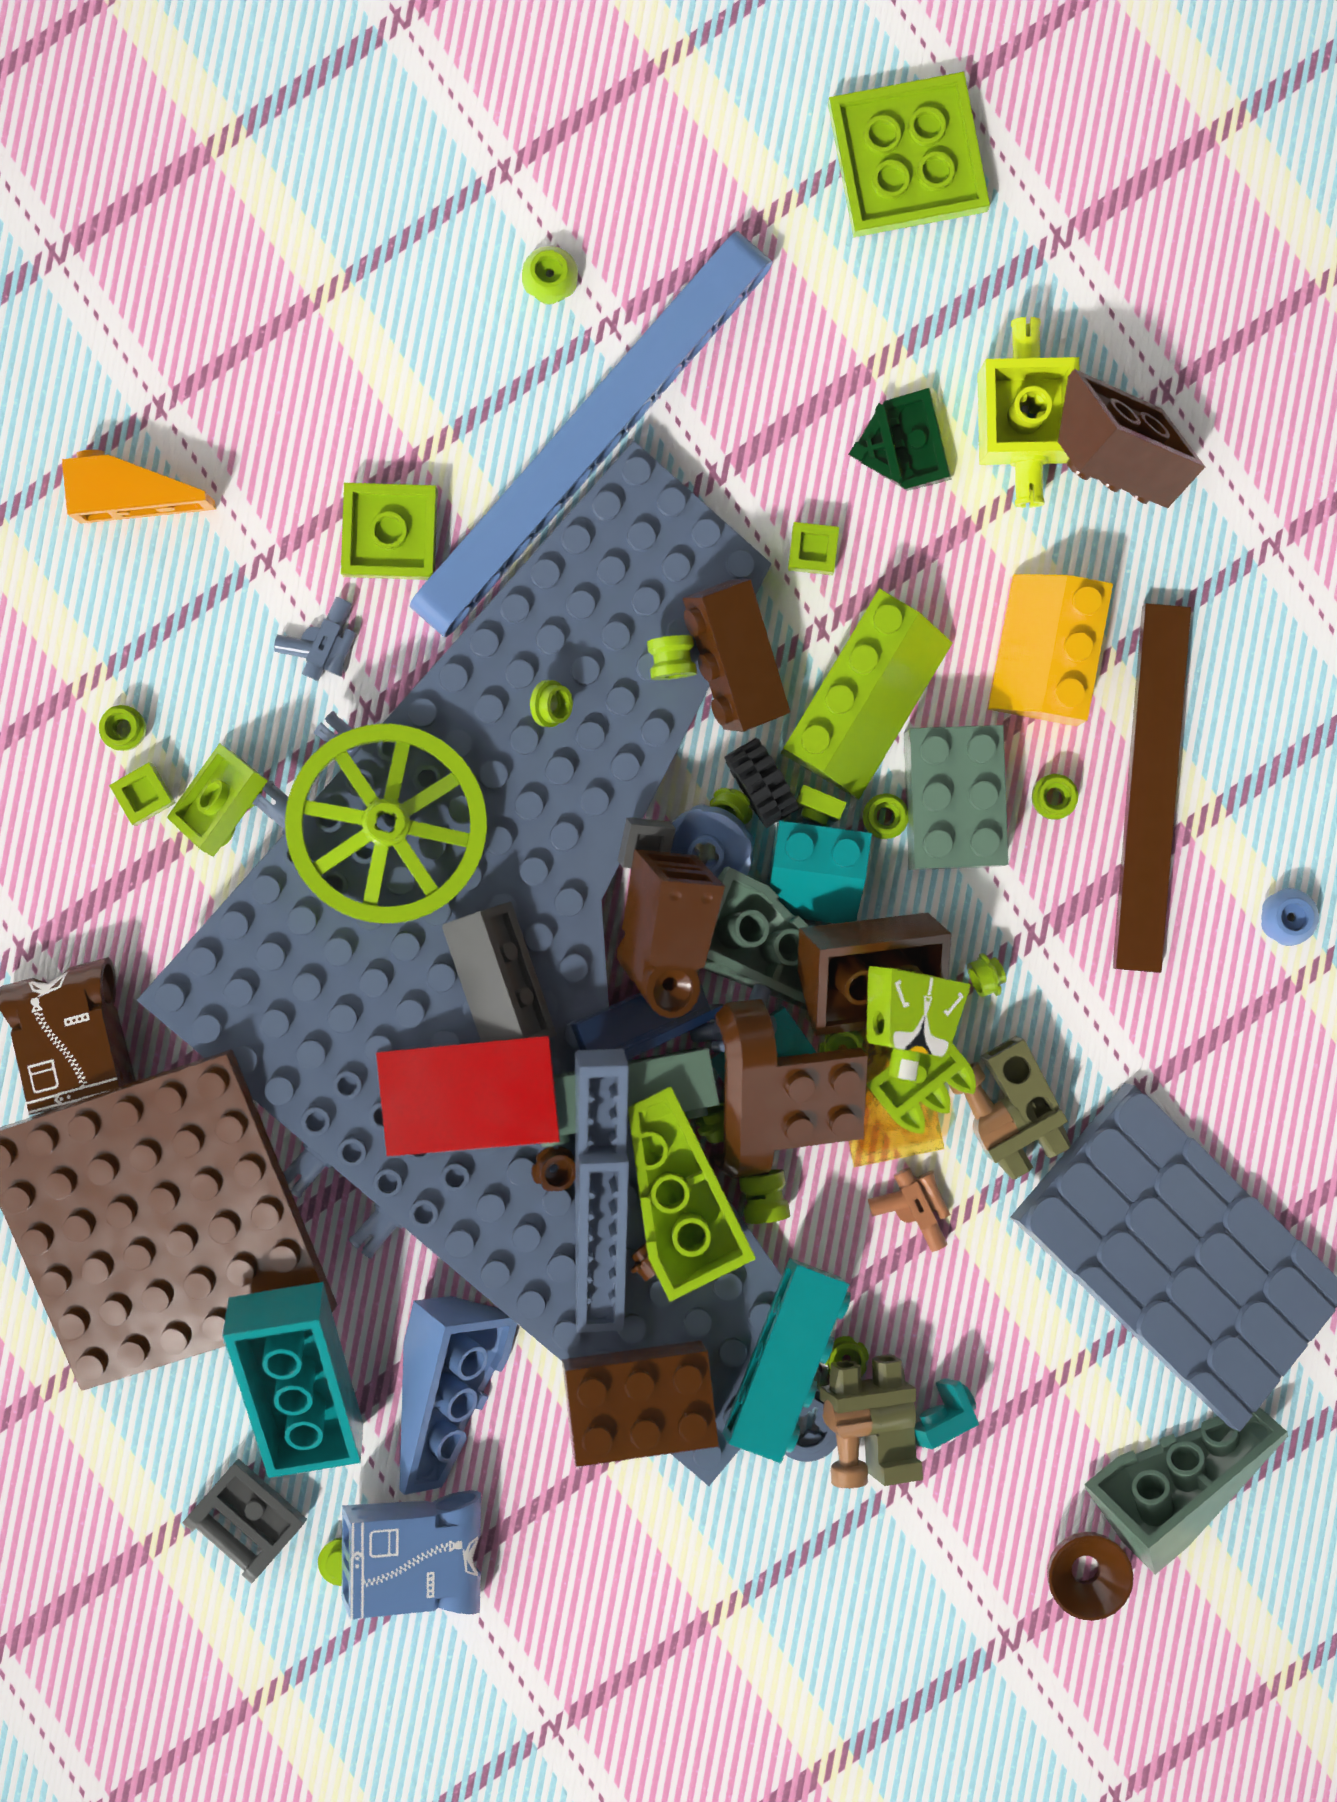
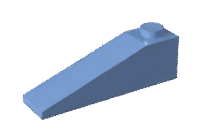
(446, 1367)

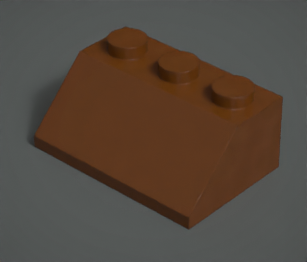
(1124, 442)
(838, 957)

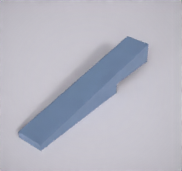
(601, 1188)

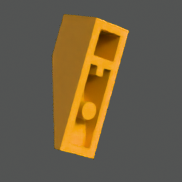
(113, 489)

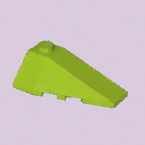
(684, 1209)

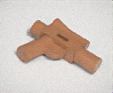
(915, 1203)

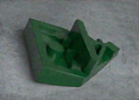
(905, 442)

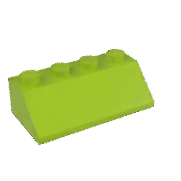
(868, 694)

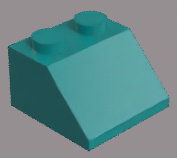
(819, 871)

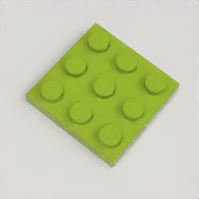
(908, 154)

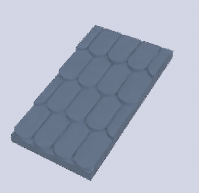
(1181, 1255)

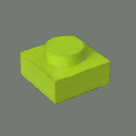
(813, 548)
(142, 794)
(819, 806)

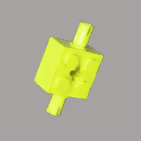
(1008, 433)

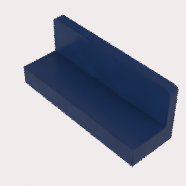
(637, 1026)

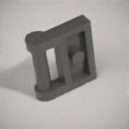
(254, 1510)

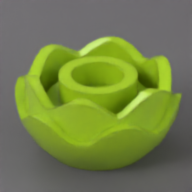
(554, 288)

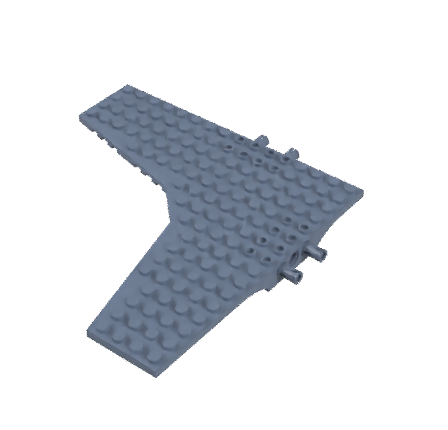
(319, 992)

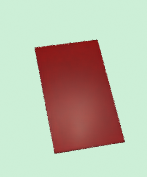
(468, 1096)

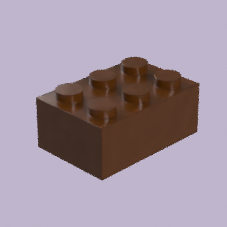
(639, 1403)

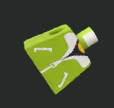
(912, 1016)

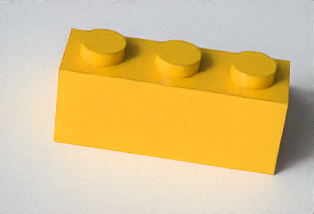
(1050, 647)

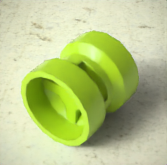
(765, 1197)

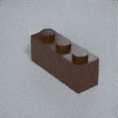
(735, 655)

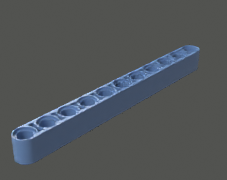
(591, 434)

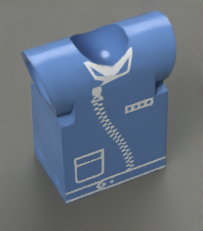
(411, 1556)

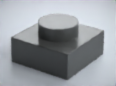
(644, 835)

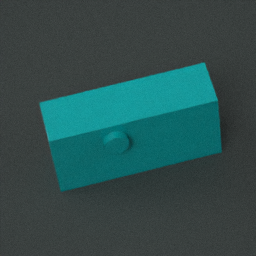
(294, 1379)

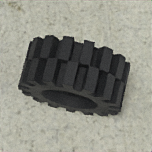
(761, 782)

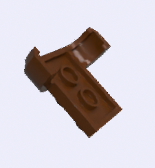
(782, 1099)

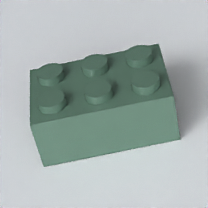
(956, 797)

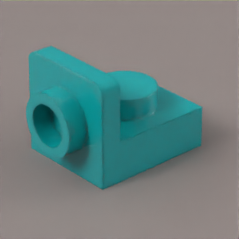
(949, 1420)

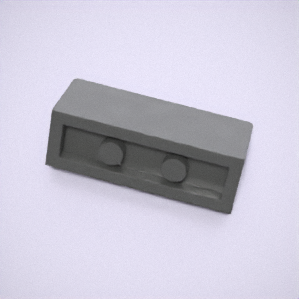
(498, 975)

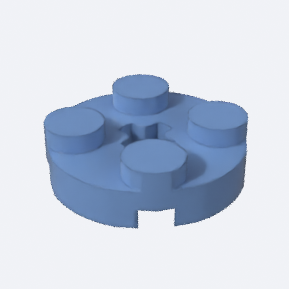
(721, 829)

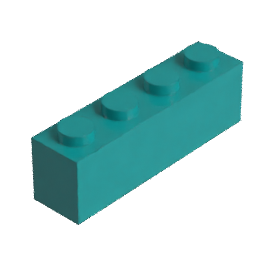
(786, 1361)

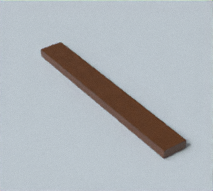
(1151, 788)

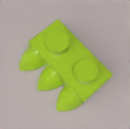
(903, 1096)

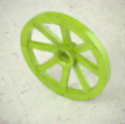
(337, 750)

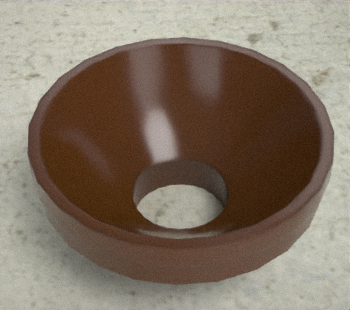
(1101, 1594)

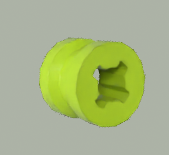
(671, 657)

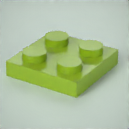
(389, 531)
(217, 800)

